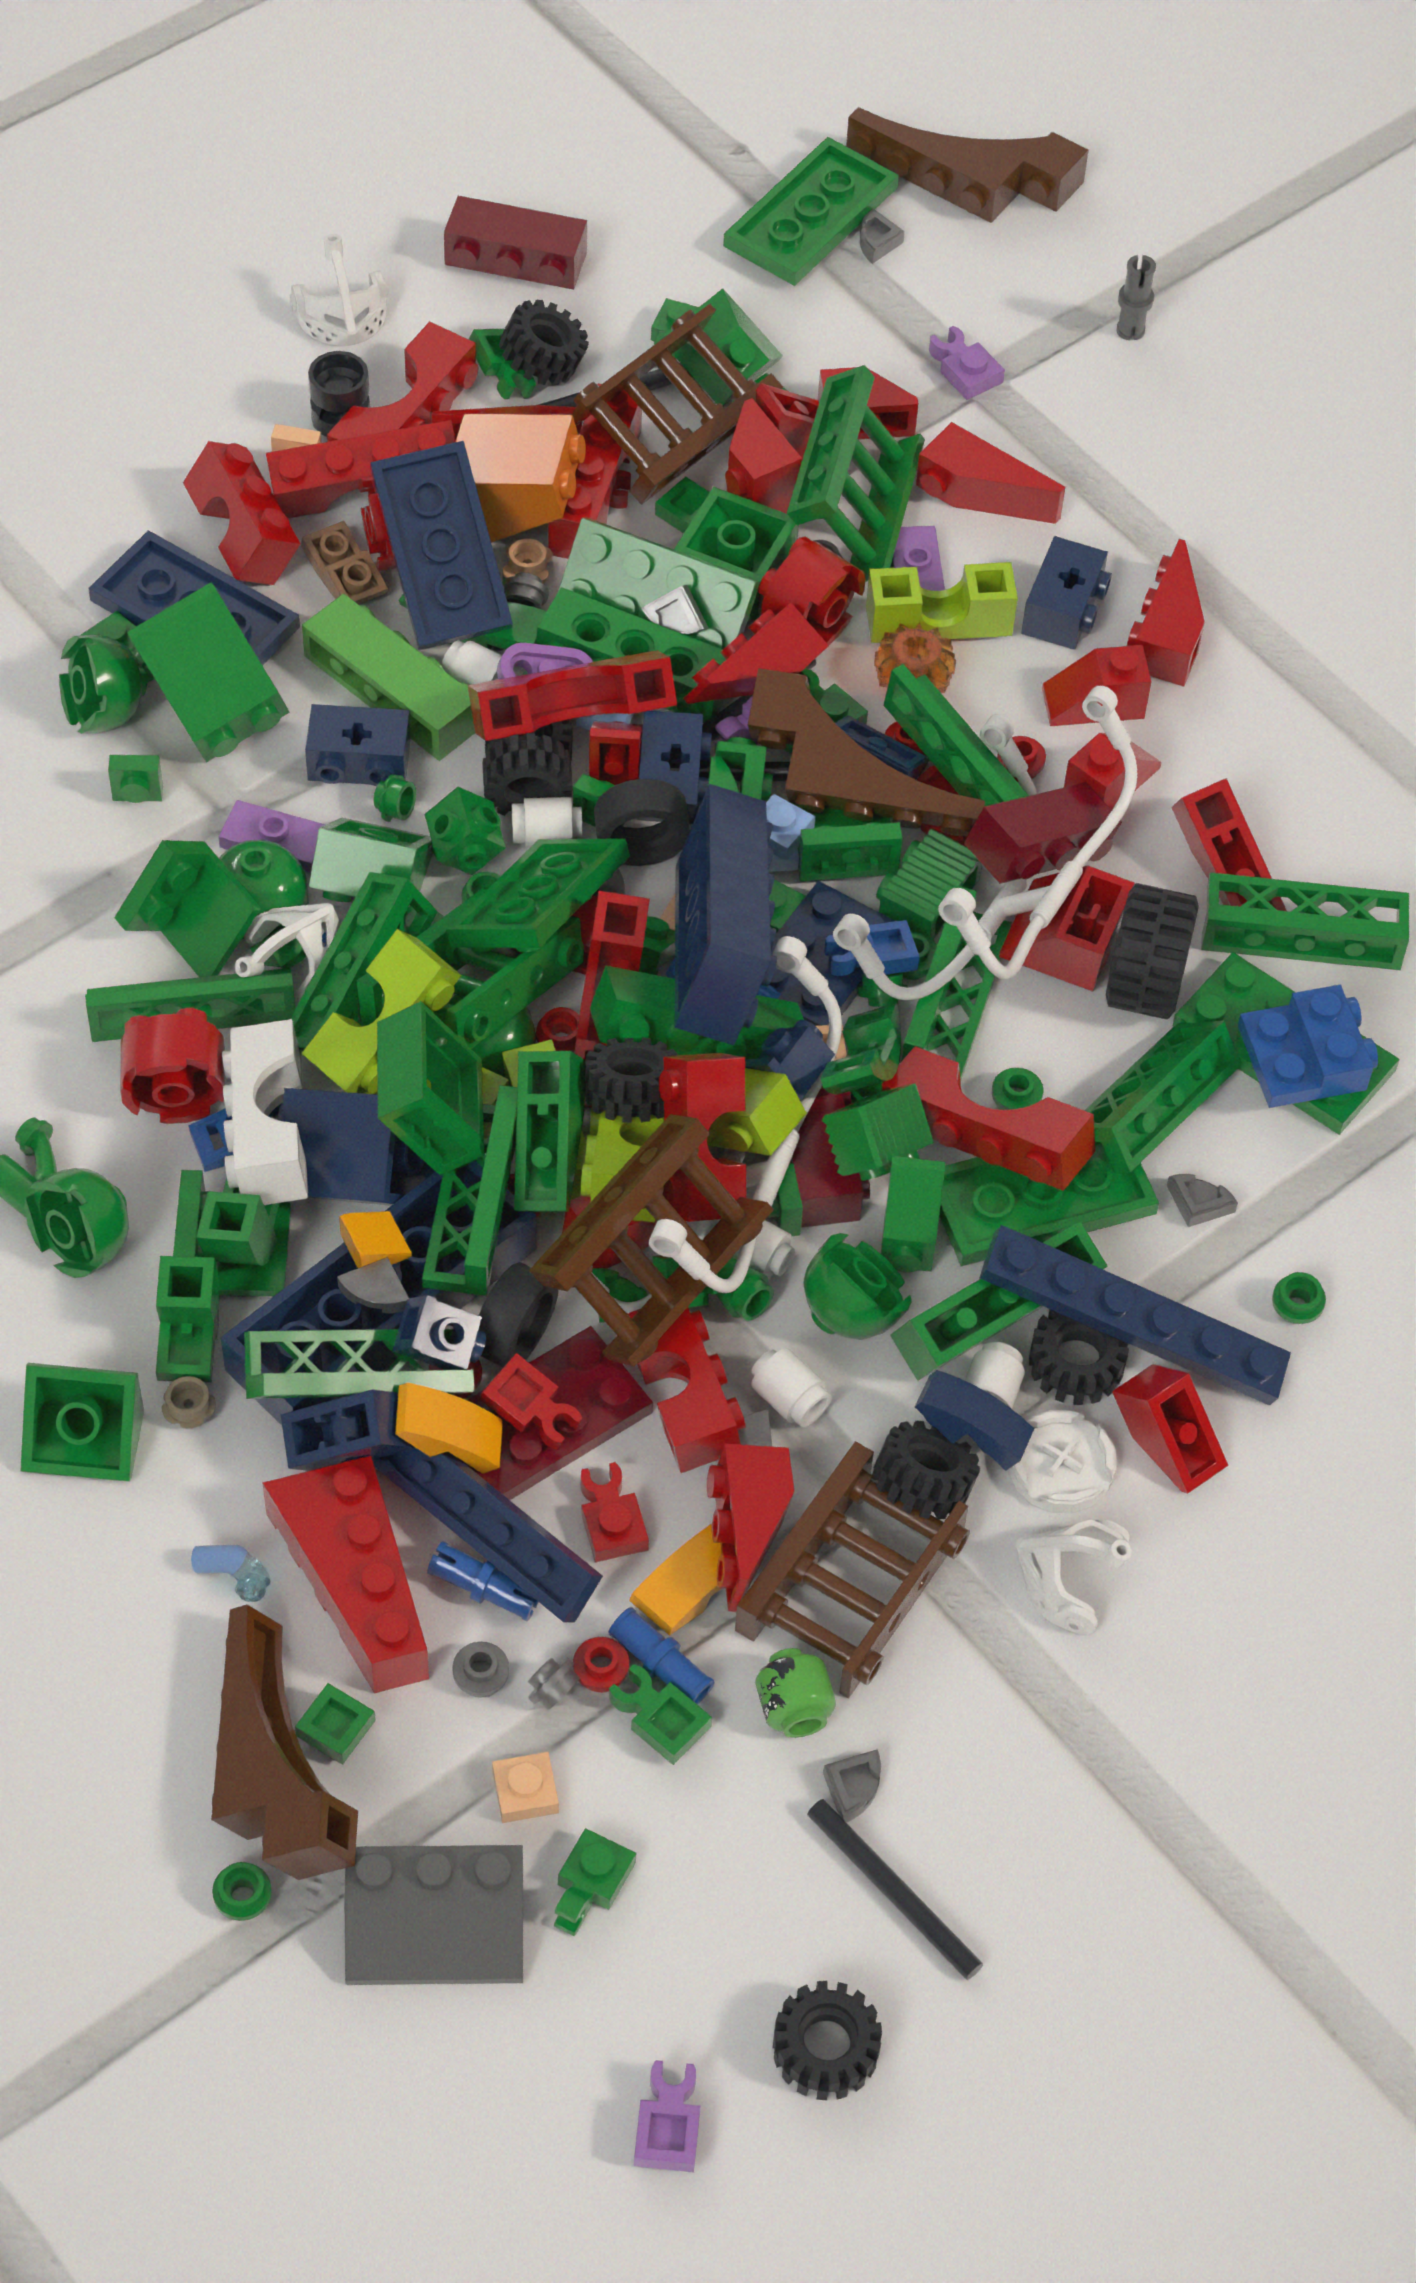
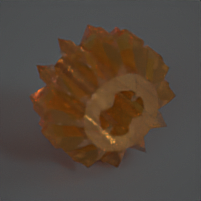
(920, 652)

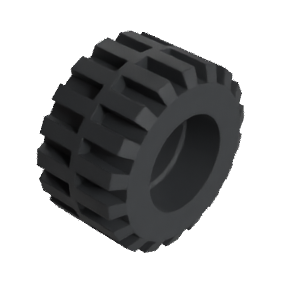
(1151, 951)

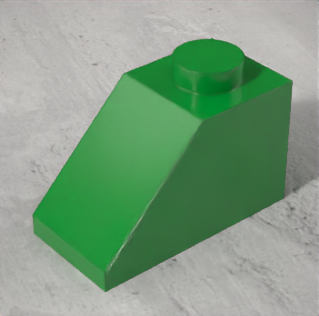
(912, 1213)

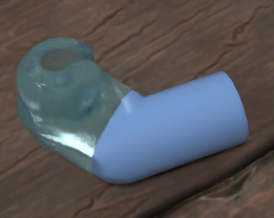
(239, 1563)

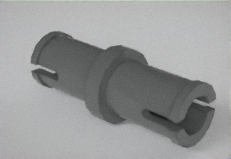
(1136, 297)

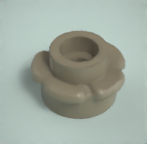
(188, 1390)

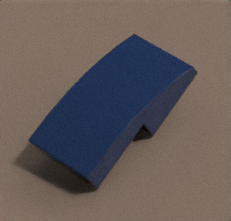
(965, 1409)

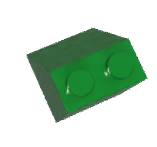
(209, 672)

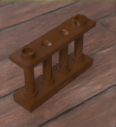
(684, 445)
(605, 1226)
(797, 1564)

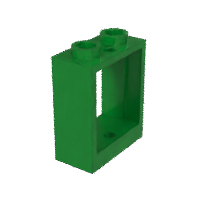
(437, 1122)

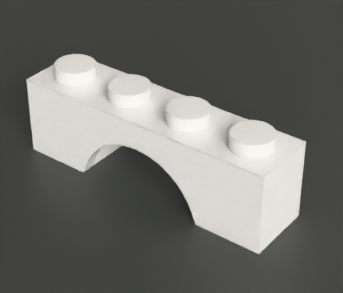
(265, 1151)

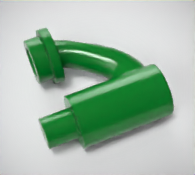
(14, 1180)

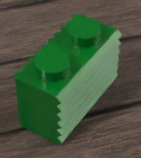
(925, 879)
(876, 1129)

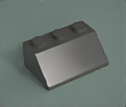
(434, 1915)

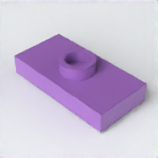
(919, 548)
(257, 822)

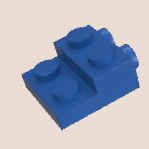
(1309, 1047)

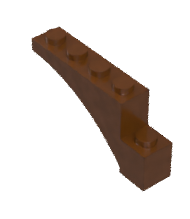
(972, 172)
(839, 774)
(260, 1769)

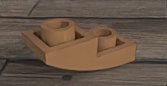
(342, 564)

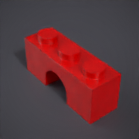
(232, 487)
(703, 1089)
(700, 1416)

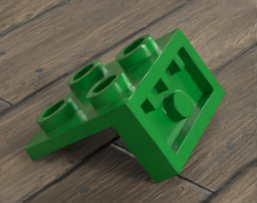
(848, 847)
(193, 904)
(233, 1277)

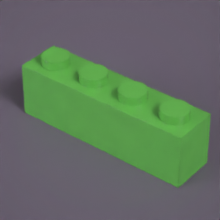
(389, 674)

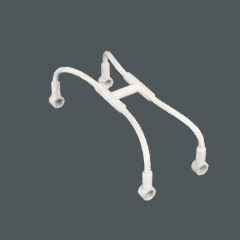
(1011, 900)
(670, 1236)

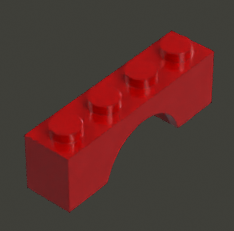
(437, 370)
(317, 474)
(595, 475)
(550, 696)
(614, 942)
(1039, 1141)

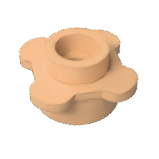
(528, 557)

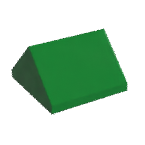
(81, 1421)

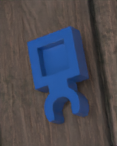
(891, 943)

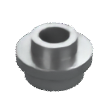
(525, 590)
(552, 1682)
(480, 1683)

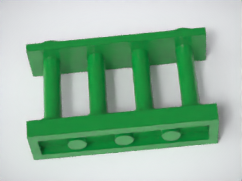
(826, 476)
(503, 995)

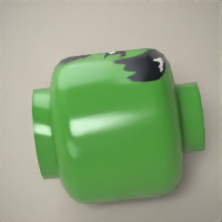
(795, 1693)

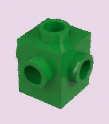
(465, 831)

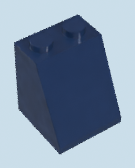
(350, 1149)

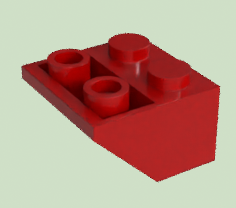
(1080, 932)

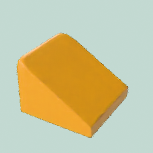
(373, 1237)

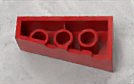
(349, 1554)

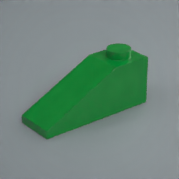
(548, 1129)

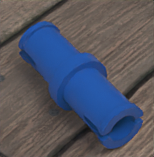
(481, 1580)
(660, 1655)

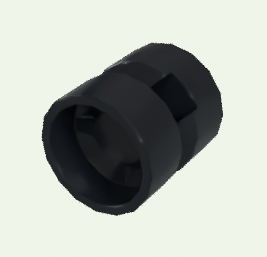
(336, 385)

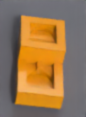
(445, 1423)
(681, 1584)

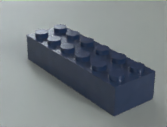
(723, 916)
(318, 1303)

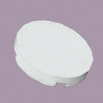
(1065, 1463)

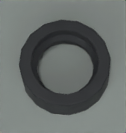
(639, 800)
(515, 1314)

